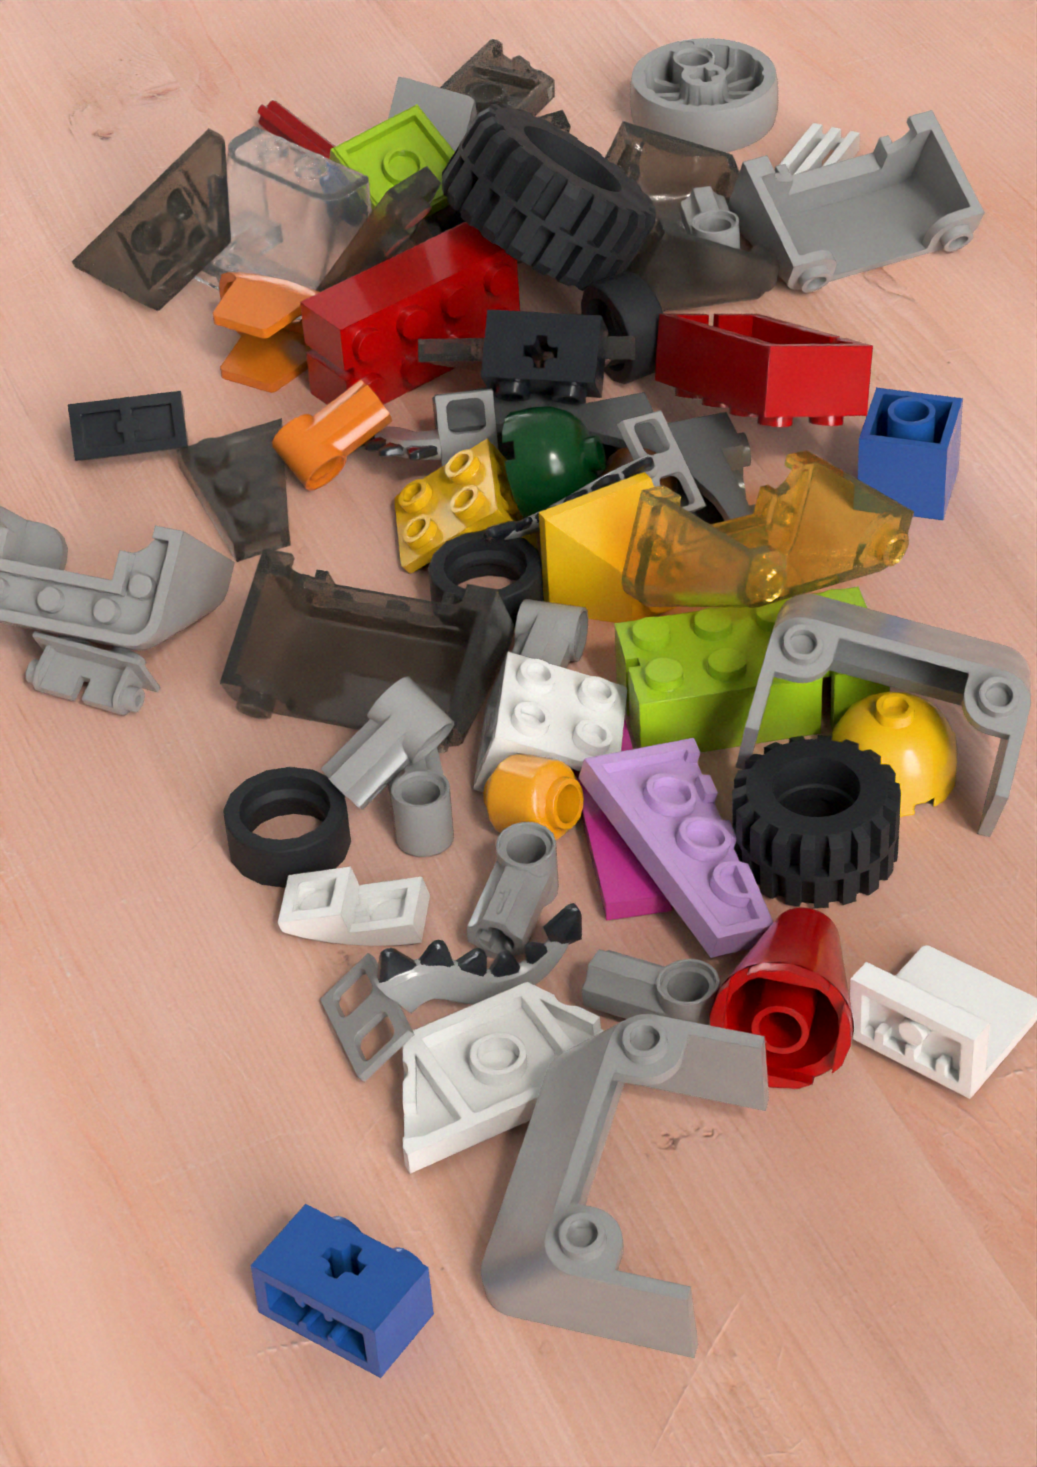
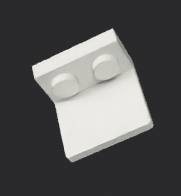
(548, 715)
(940, 1018)

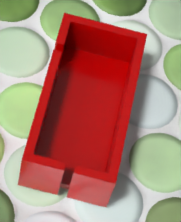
(374, 319)
(764, 368)

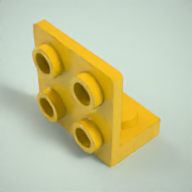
(453, 501)

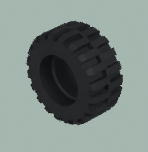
(547, 197)

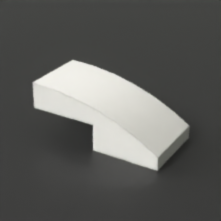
(339, 910)

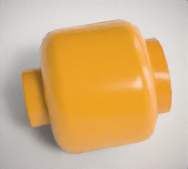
(533, 791)

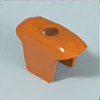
(271, 337)

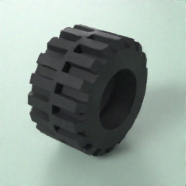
(817, 820)

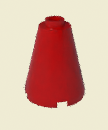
(793, 995)

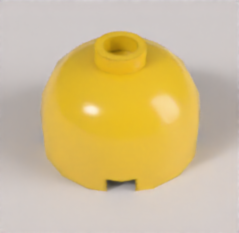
(910, 738)

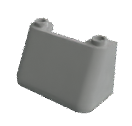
(860, 210)
(143, 604)

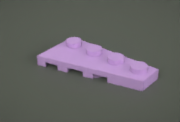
(676, 833)

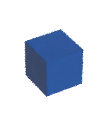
(912, 449)

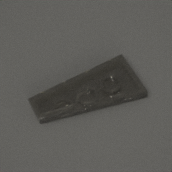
(387, 228)

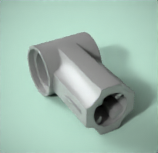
(709, 217)
(551, 632)
(400, 730)
(422, 808)
(516, 890)
(638, 987)

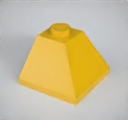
(587, 549)

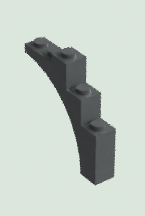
(707, 443)

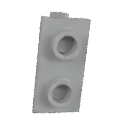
(112, 675)

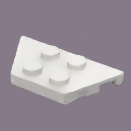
(483, 1069)

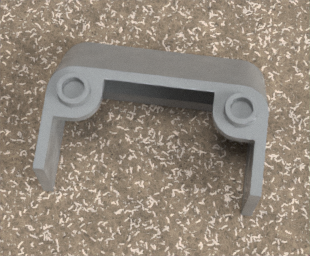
(980, 675)
(553, 1253)

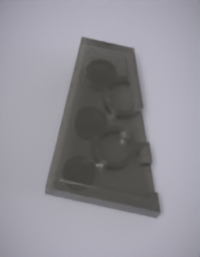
(241, 488)

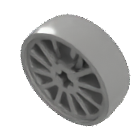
(706, 92)

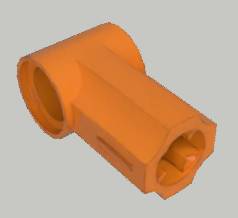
(319, 444)

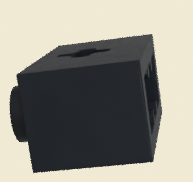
(521, 337)

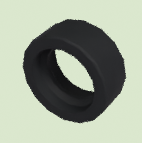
(627, 310)
(471, 558)
(280, 794)

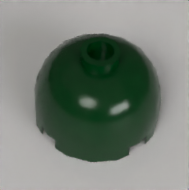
(551, 456)

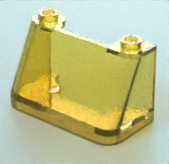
(800, 539)

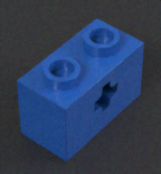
(343, 1289)

